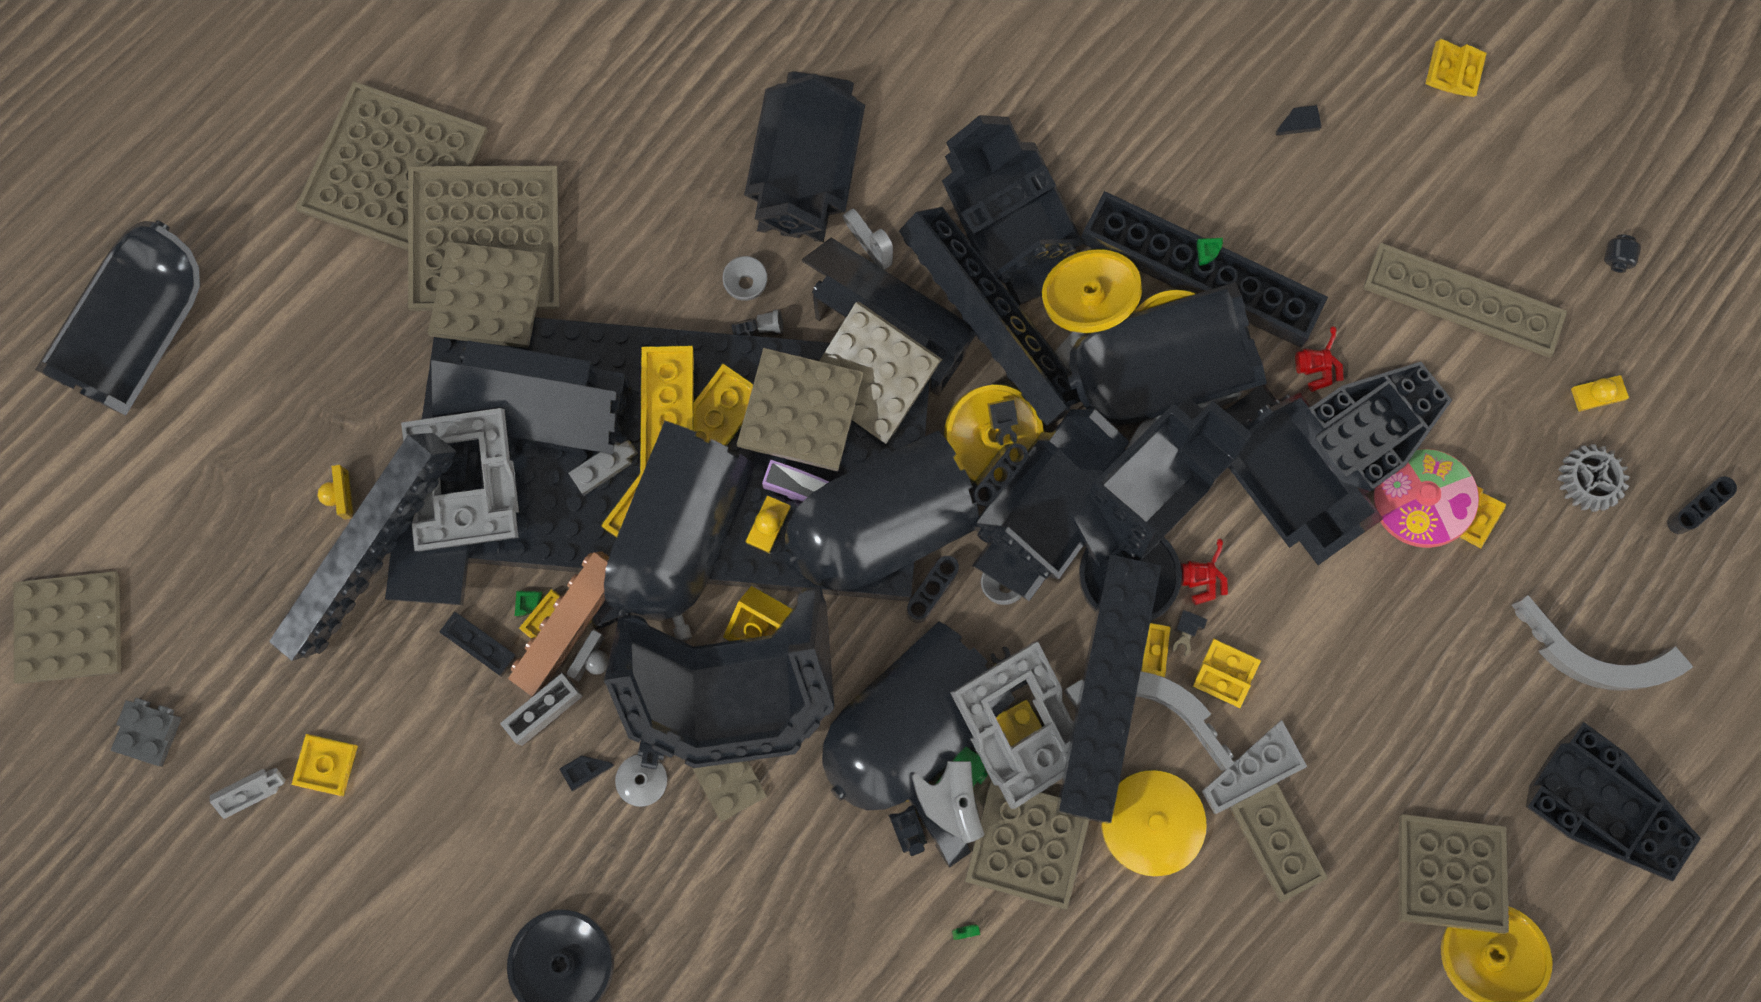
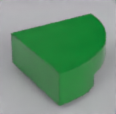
(1208, 249)
(526, 602)
(966, 932)

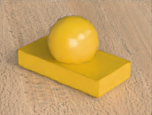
(1599, 393)
(338, 492)
(768, 524)

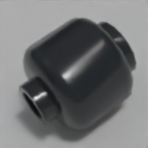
(1622, 253)

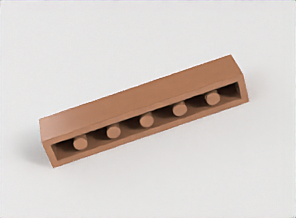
(563, 627)

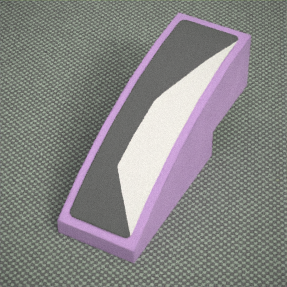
(791, 481)

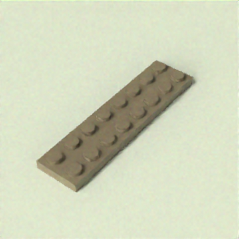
(1465, 300)

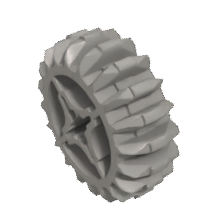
(1612, 486)

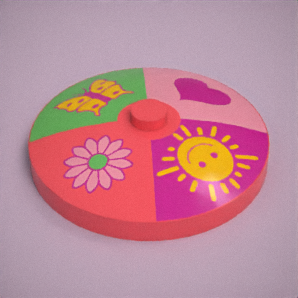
(1428, 500)

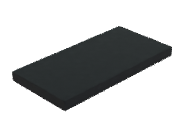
(433, 574)

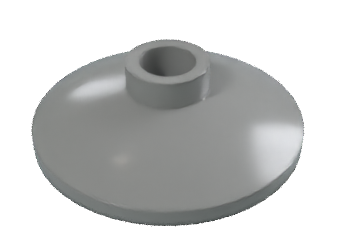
(643, 794)

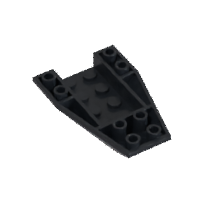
(1376, 423)
(1609, 804)

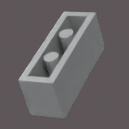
(541, 709)

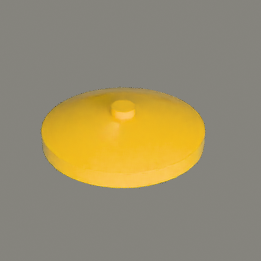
(1092, 291)
(971, 433)
(1155, 824)
(1498, 964)

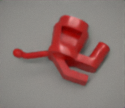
(1314, 361)
(1200, 574)

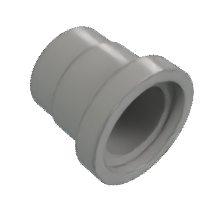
(770, 322)

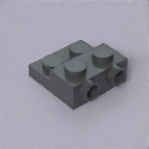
(145, 731)

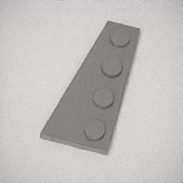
(1261, 766)

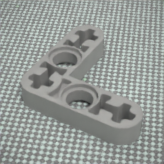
(875, 244)

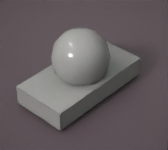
(589, 658)

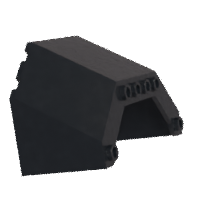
(728, 696)

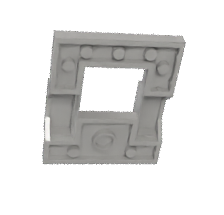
(473, 514)
(1038, 758)

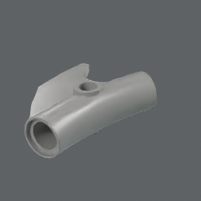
(943, 805)

